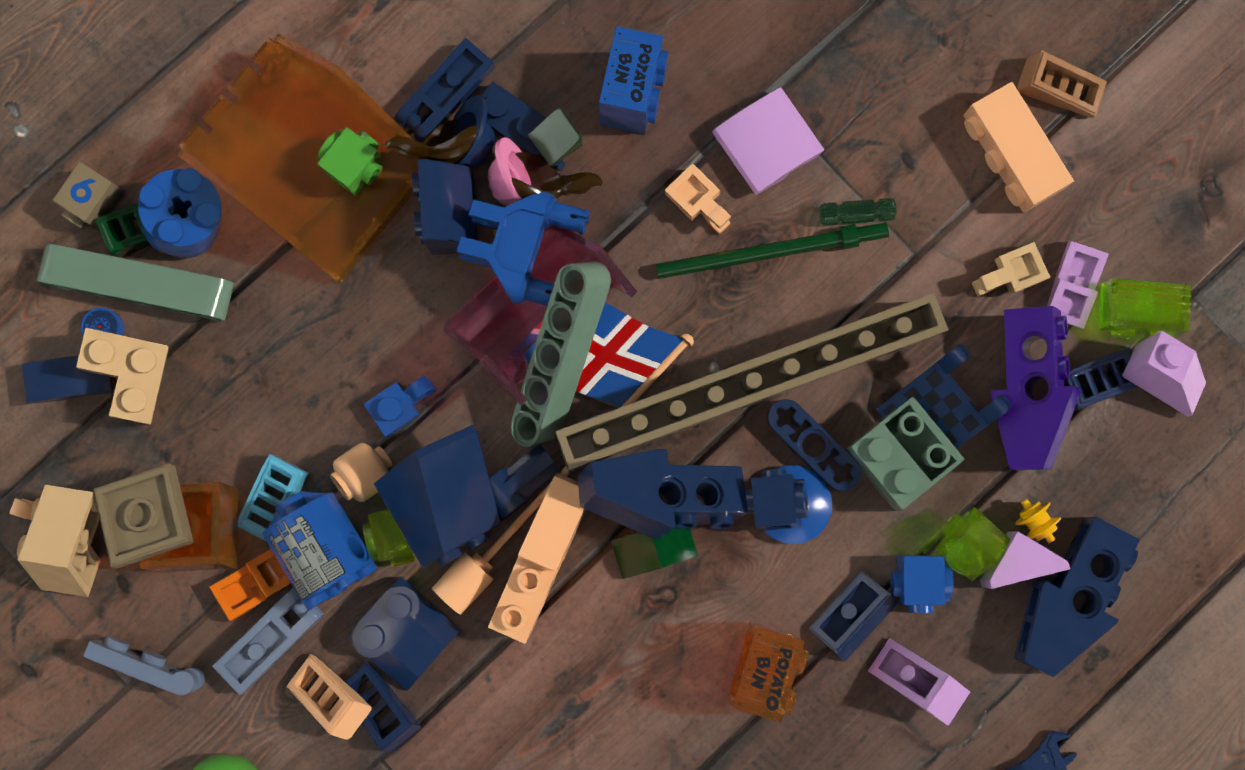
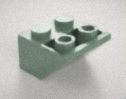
(904, 454)

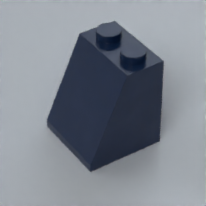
(442, 498)

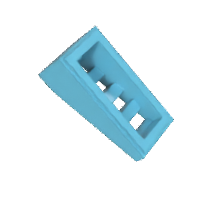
(272, 464)

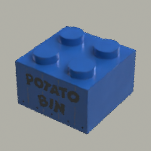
(630, 81)

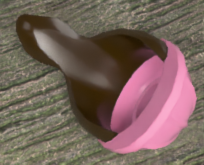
(522, 174)

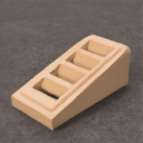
(346, 713)

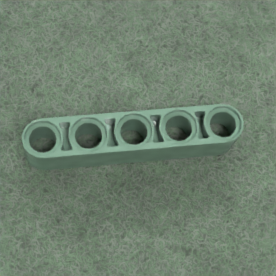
(135, 282)
(560, 352)

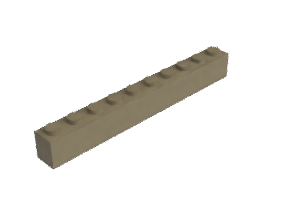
(750, 382)

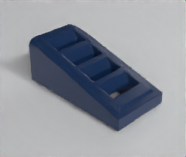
(1098, 365)
(400, 712)

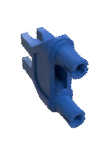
(518, 241)

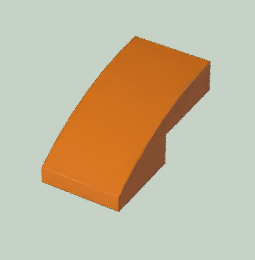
(250, 585)

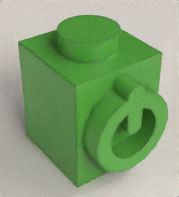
(350, 159)

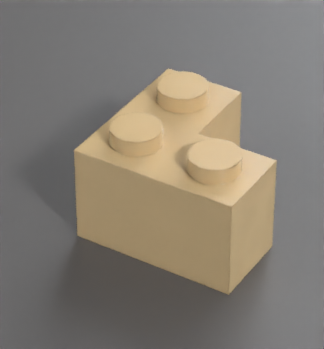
(135, 364)
(59, 541)

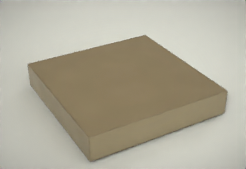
(143, 516)

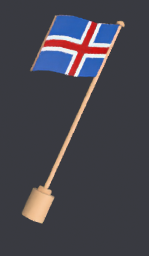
(617, 371)

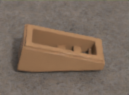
(1038, 77)

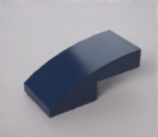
(61, 380)

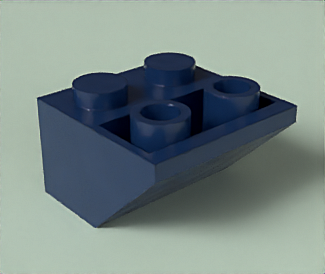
(444, 199)

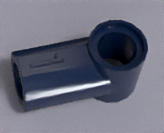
(514, 485)

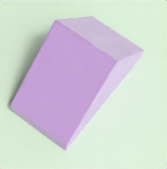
(1022, 561)

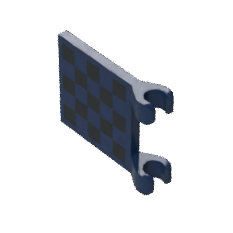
(947, 401)

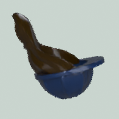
(460, 141)

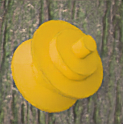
(1038, 520)

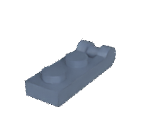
(266, 643)
(146, 666)

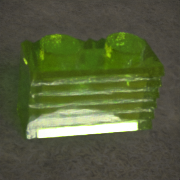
(1144, 308)

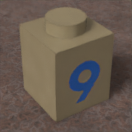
(87, 196)

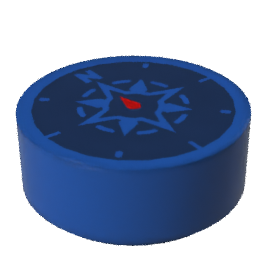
(103, 320)

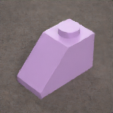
(1167, 371)
(919, 681)

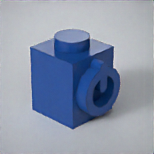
(922, 582)

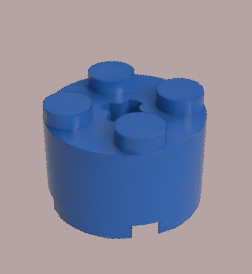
(186, 192)

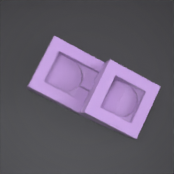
(1076, 282)

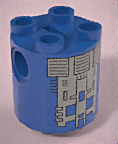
(317, 546)

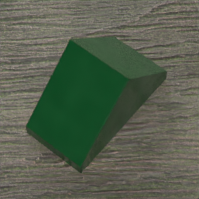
(643, 554)

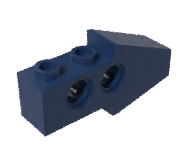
(629, 490)
(1051, 626)

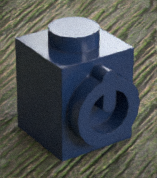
(777, 500)

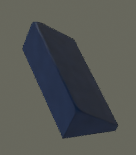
(853, 616)

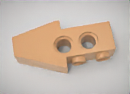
(539, 560)

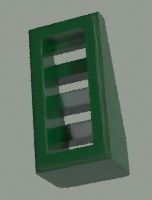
(123, 218)

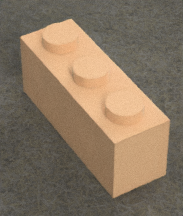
(1016, 148)

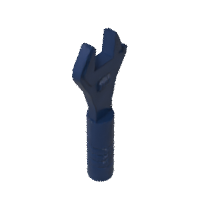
(1047, 755)

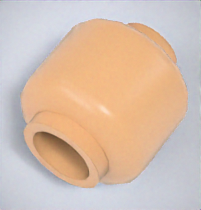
(359, 470)

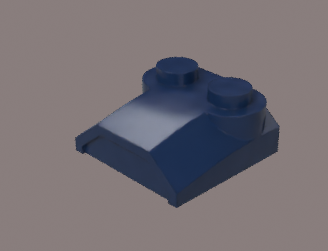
(403, 633)

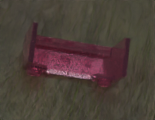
(500, 332)

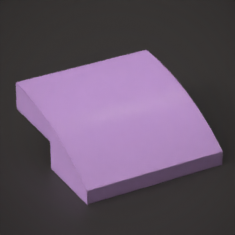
(768, 140)

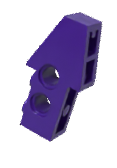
(1033, 427)

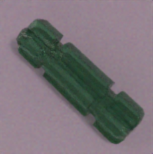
(857, 211)

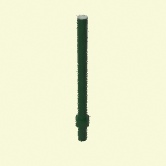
(846, 237)

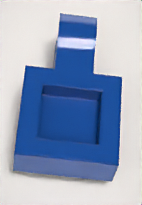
(395, 406)

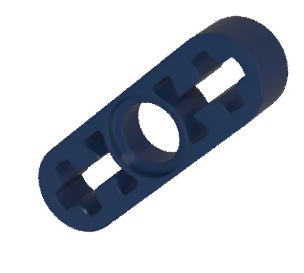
(840, 460)

